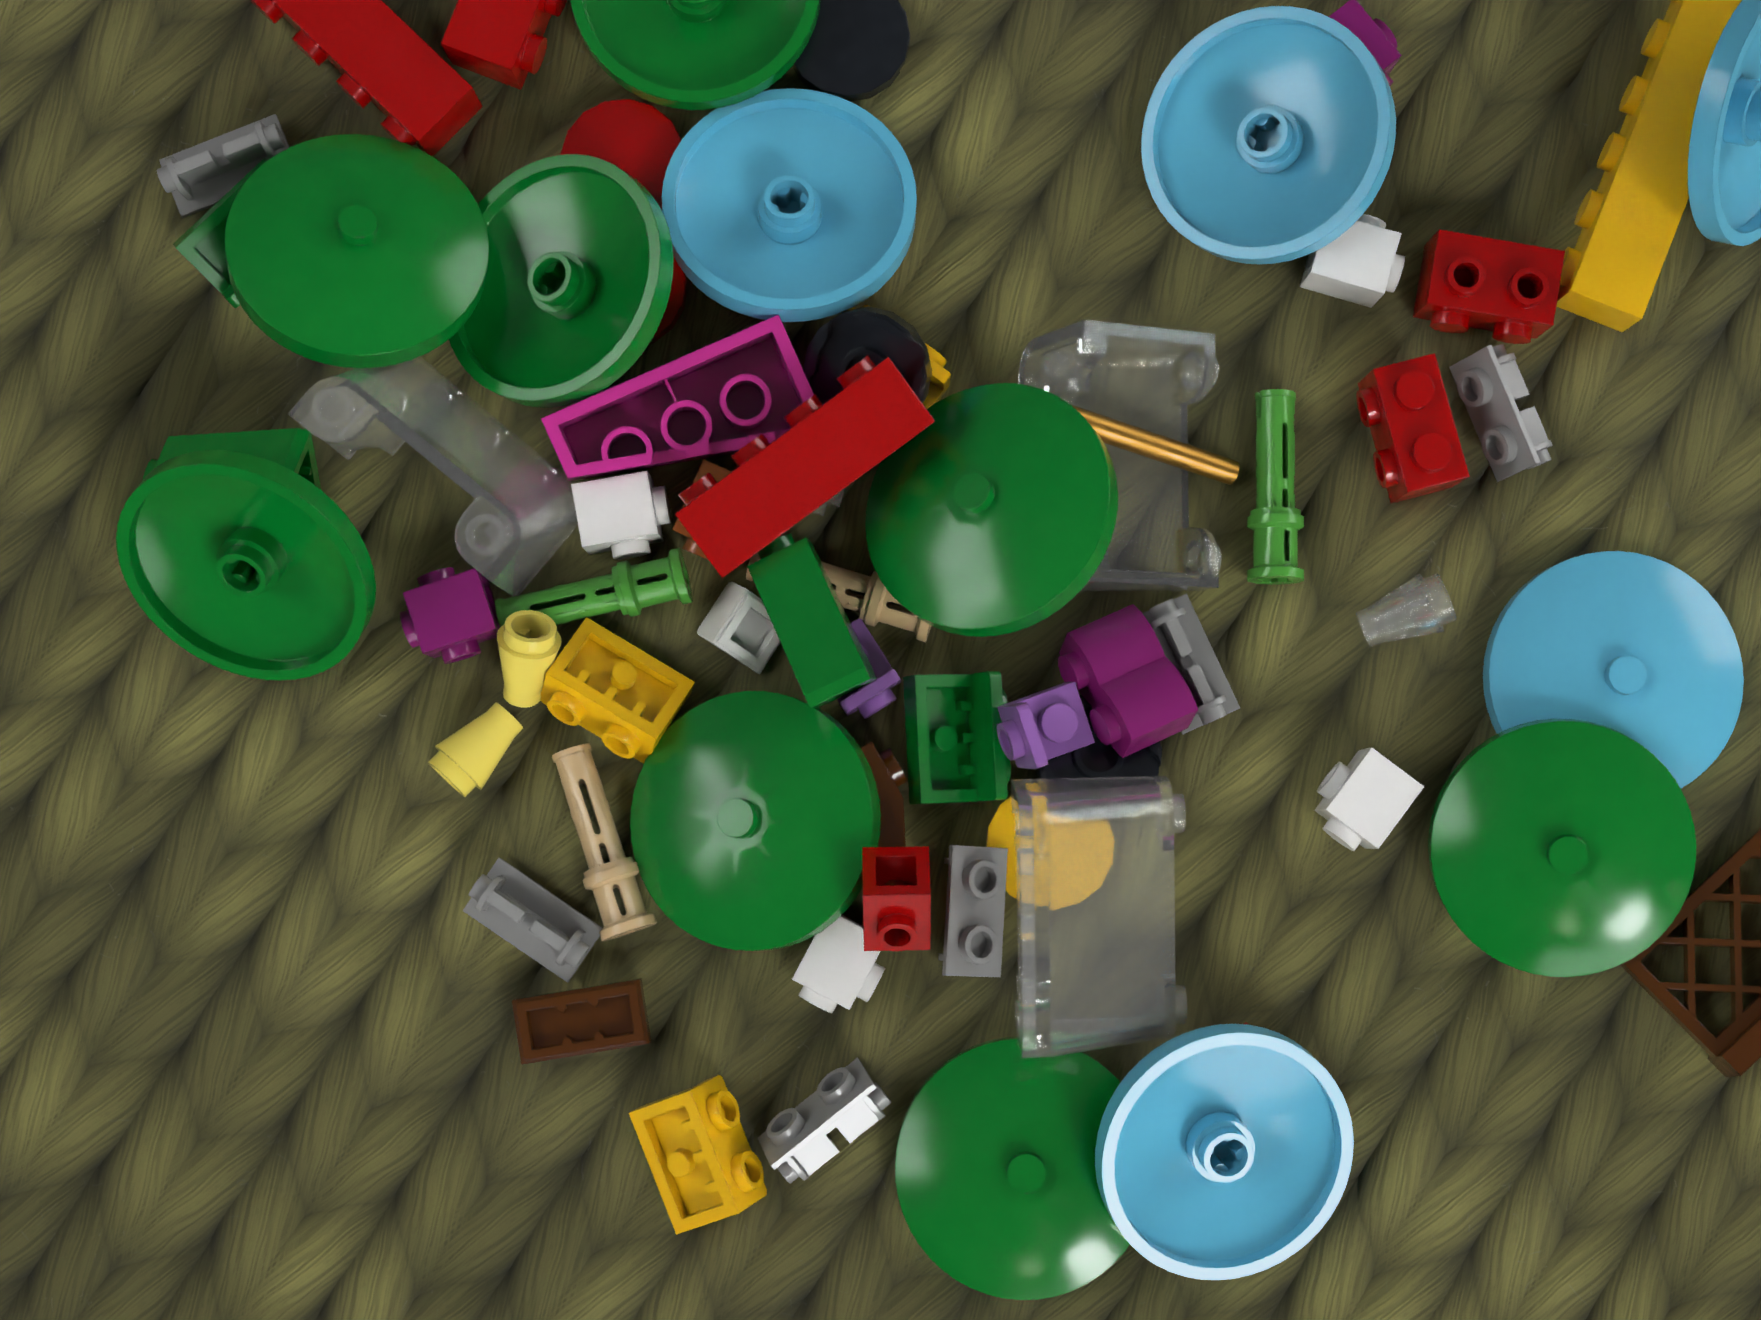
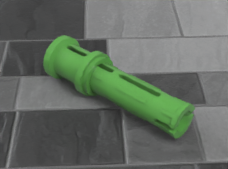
(1275, 518)
(631, 586)

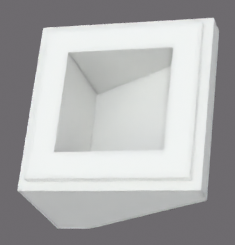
(741, 627)

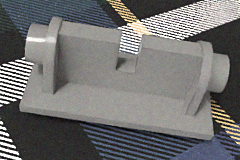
(212, 168)
(1489, 387)
(1193, 656)
(974, 911)
(532, 919)
(798, 1136)

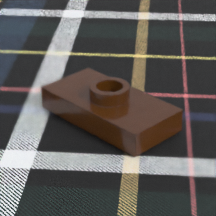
(581, 1021)

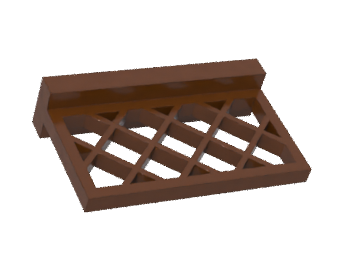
(1740, 1040)

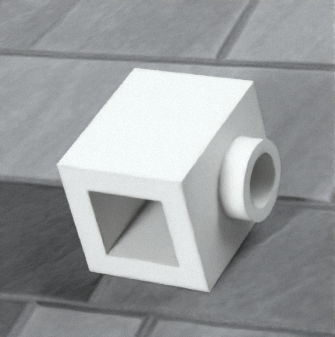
(1357, 264)
(621, 514)
(1365, 799)
(838, 967)

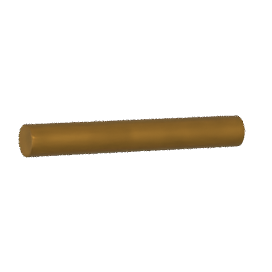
(1162, 448)

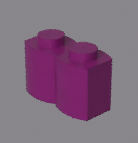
(1127, 681)

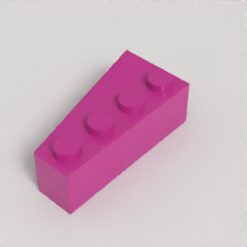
(686, 408)

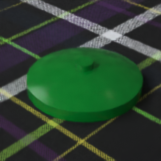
(696, 49)
(356, 250)
(569, 282)
(993, 511)
(246, 565)
(754, 821)
(1562, 847)
(1005, 1172)

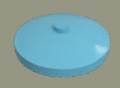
(1268, 135)
(1727, 135)
(789, 205)
(1619, 648)
(1224, 1151)

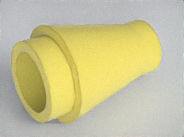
(526, 652)
(475, 750)

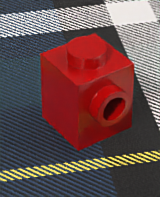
(896, 898)

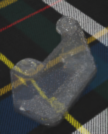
(1147, 382)
(520, 498)
(1095, 913)

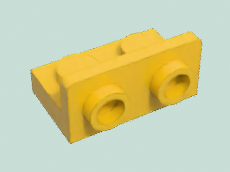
(614, 691)
(699, 1155)

